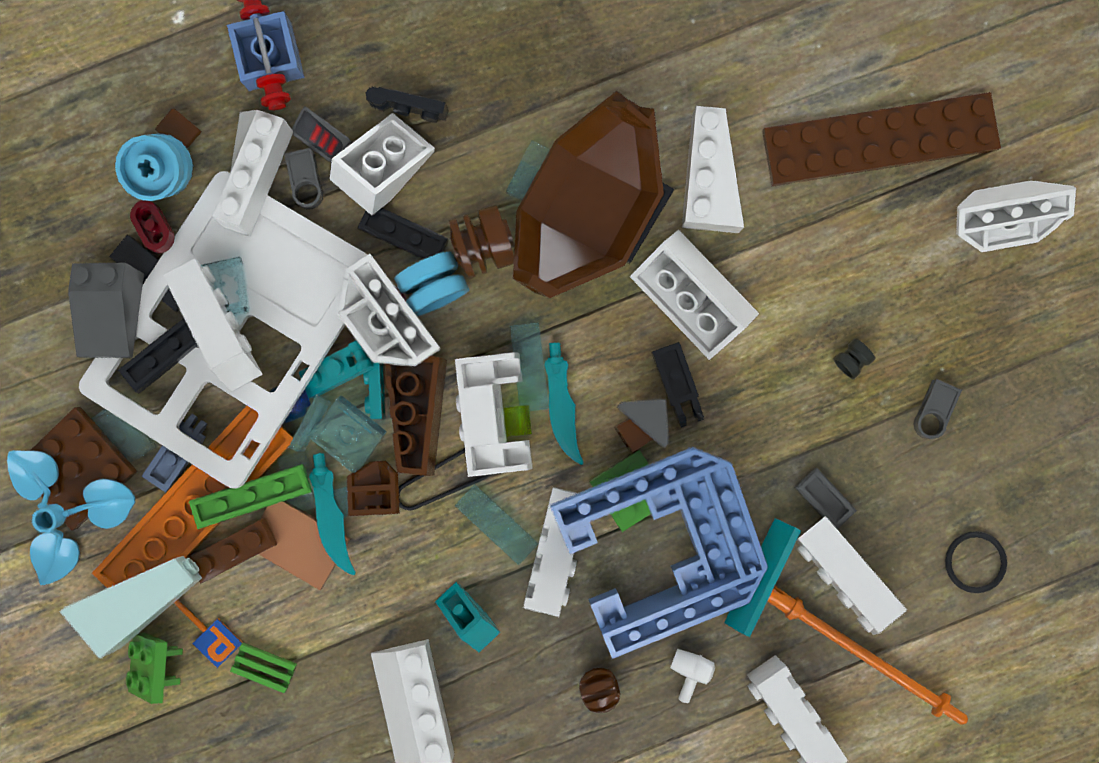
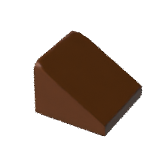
(178, 127)

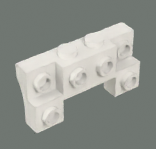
(483, 414)

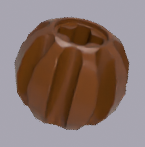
(599, 690)

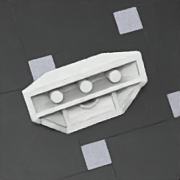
(1014, 214)
(381, 317)

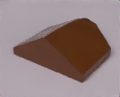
(373, 490)

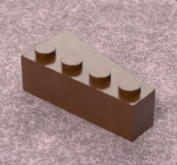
(416, 413)

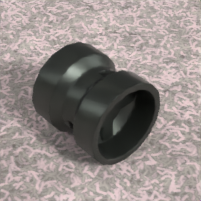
(854, 359)

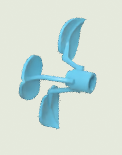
(50, 553)

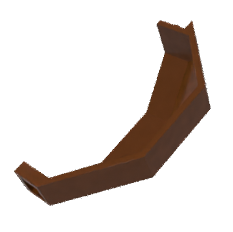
(589, 199)

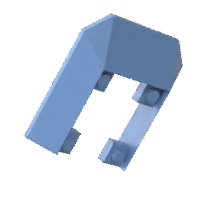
(719, 525)

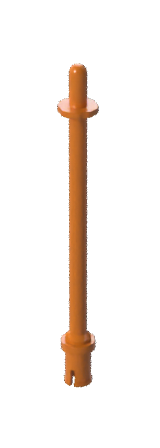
(795, 609)

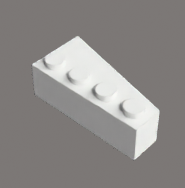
(551, 565)
(851, 577)
(795, 715)

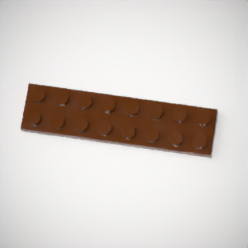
(881, 139)

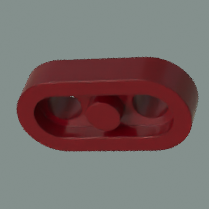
(152, 229)

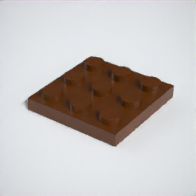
(81, 457)

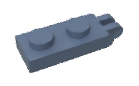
(167, 465)

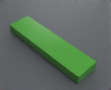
(250, 496)

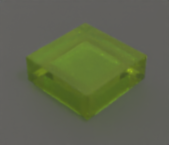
(517, 420)

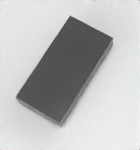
(825, 498)

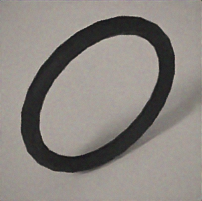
(948, 561)

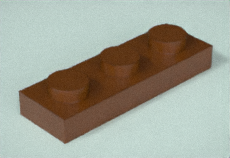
(234, 550)

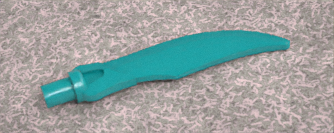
(561, 404)
(329, 516)

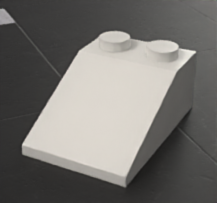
(380, 163)

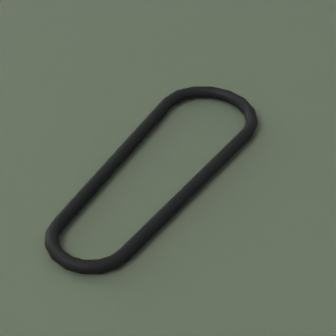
(410, 508)

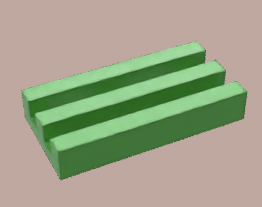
(261, 679)

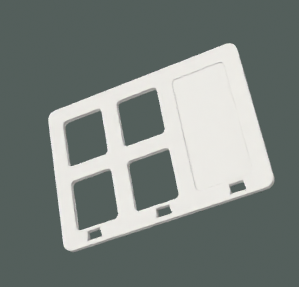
(292, 285)

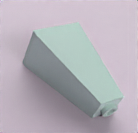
(124, 610)

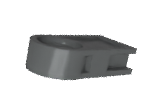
(303, 171)
(940, 402)

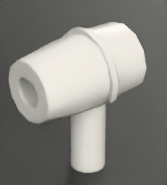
(695, 670)

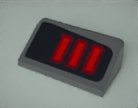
(319, 134)

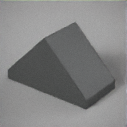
(650, 417)

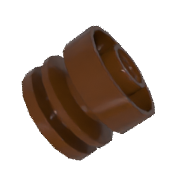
(483, 241)

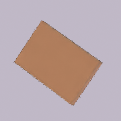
(298, 544)

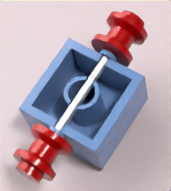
(265, 52)

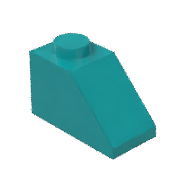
(467, 617)

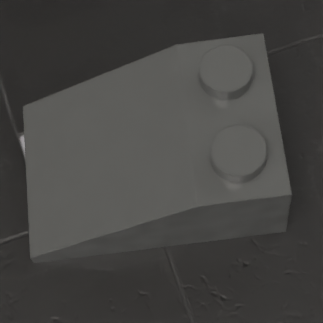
(104, 308)

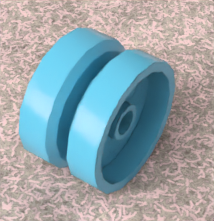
(153, 166)
(431, 283)

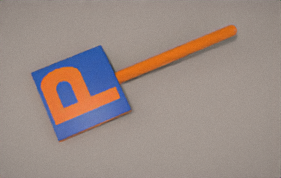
(216, 641)

